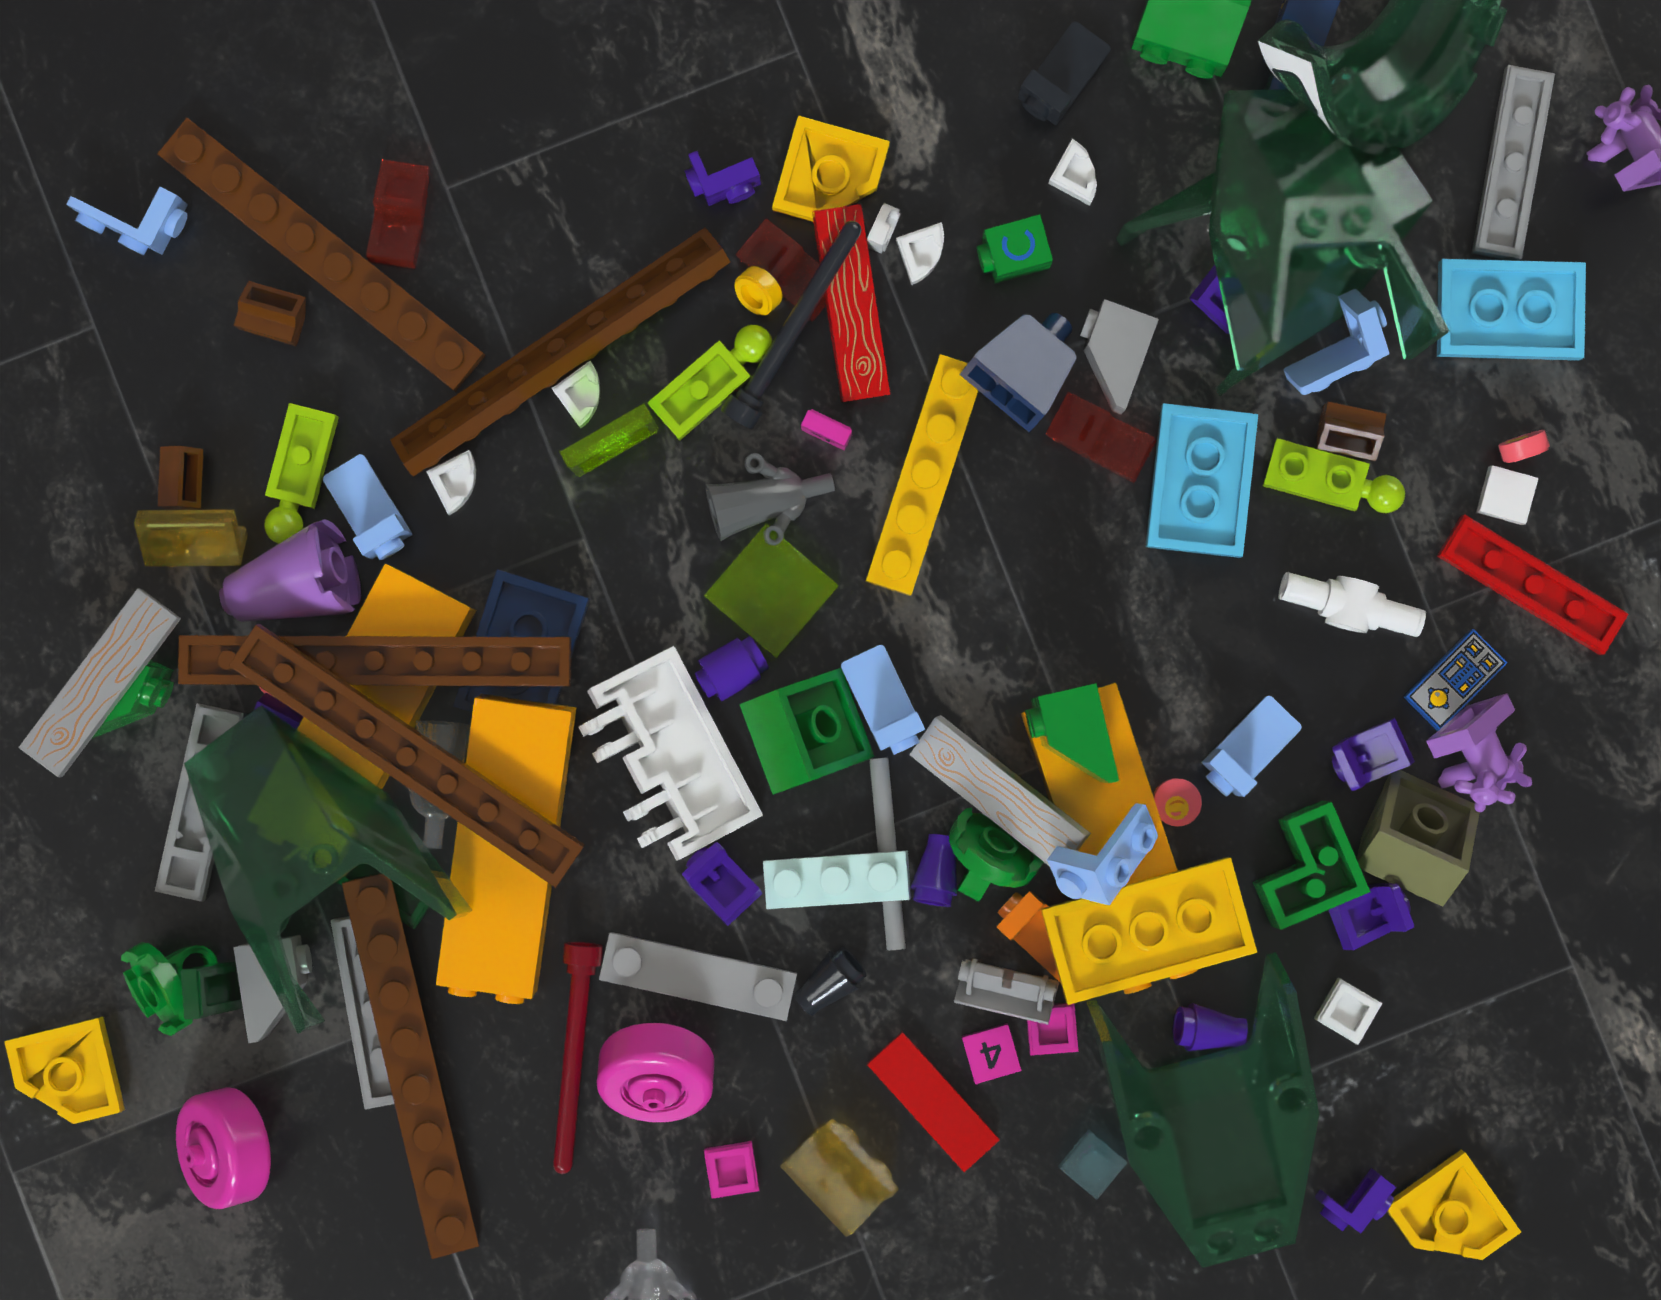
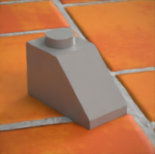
(1117, 349)
(259, 1000)

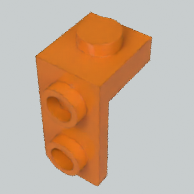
(1026, 926)

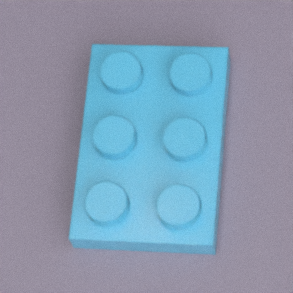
(1512, 309)
(1201, 480)

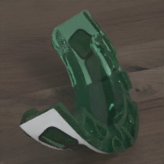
(1391, 77)

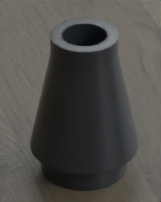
(831, 980)

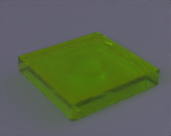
(609, 441)
(771, 591)

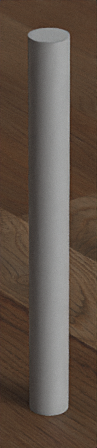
(886, 843)

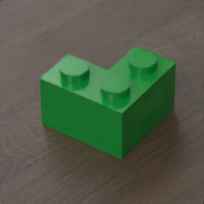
(1323, 872)

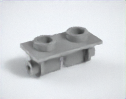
(1006, 991)

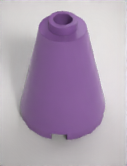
(295, 579)

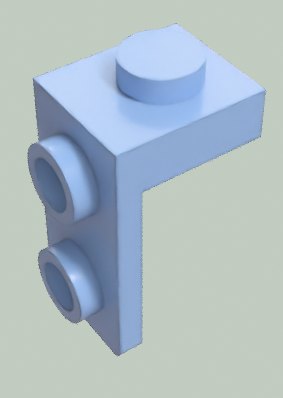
(161, 222)
(1351, 354)
(367, 508)
(883, 699)
(1250, 747)
(1104, 875)

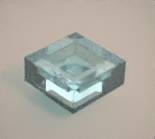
(1092, 1164)

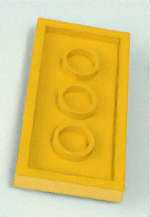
(1149, 931)

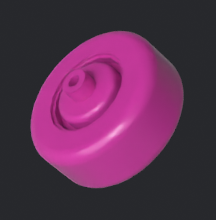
(655, 1072)
(223, 1148)

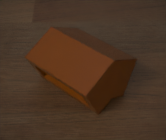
(271, 313)
(1350, 430)
(171, 477)

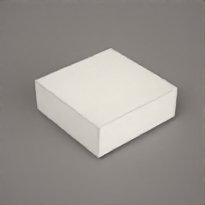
(1507, 495)
(1348, 1011)

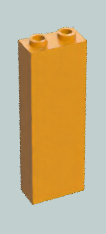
(396, 608)
(1103, 805)
(502, 939)

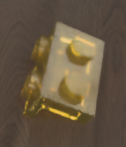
(190, 537)
(839, 1175)

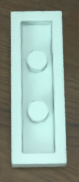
(837, 879)

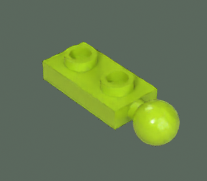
(709, 381)
(298, 468)
(1330, 478)

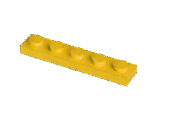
(923, 478)

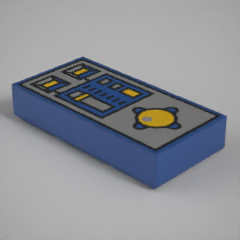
(1455, 679)

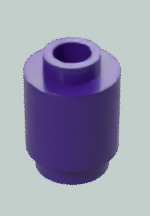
(731, 668)

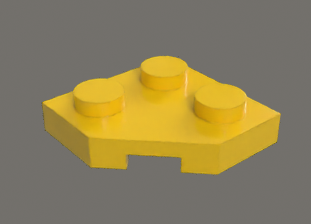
(828, 168)
(68, 1070)
(1453, 1211)

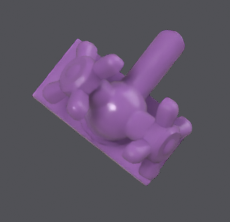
(1637, 133)
(1475, 735)

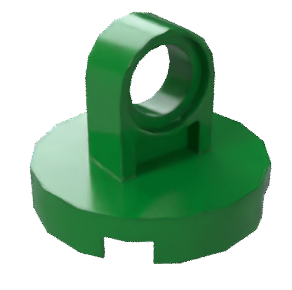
(989, 855)
(158, 984)

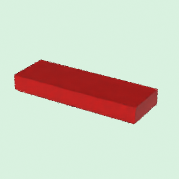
(933, 1101)

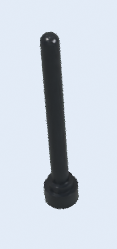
(746, 403)

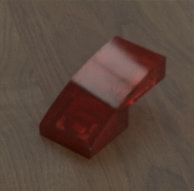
(398, 214)
(783, 259)
(1101, 437)

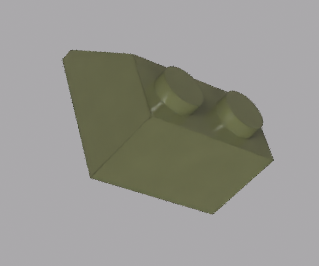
(1419, 837)

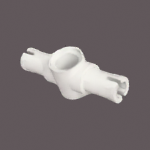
(1352, 604)

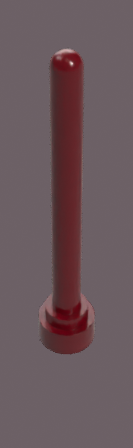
(581, 963)

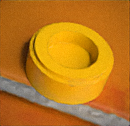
(758, 290)

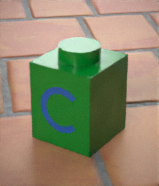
(1015, 249)

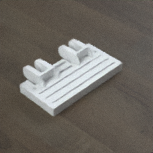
(677, 751)

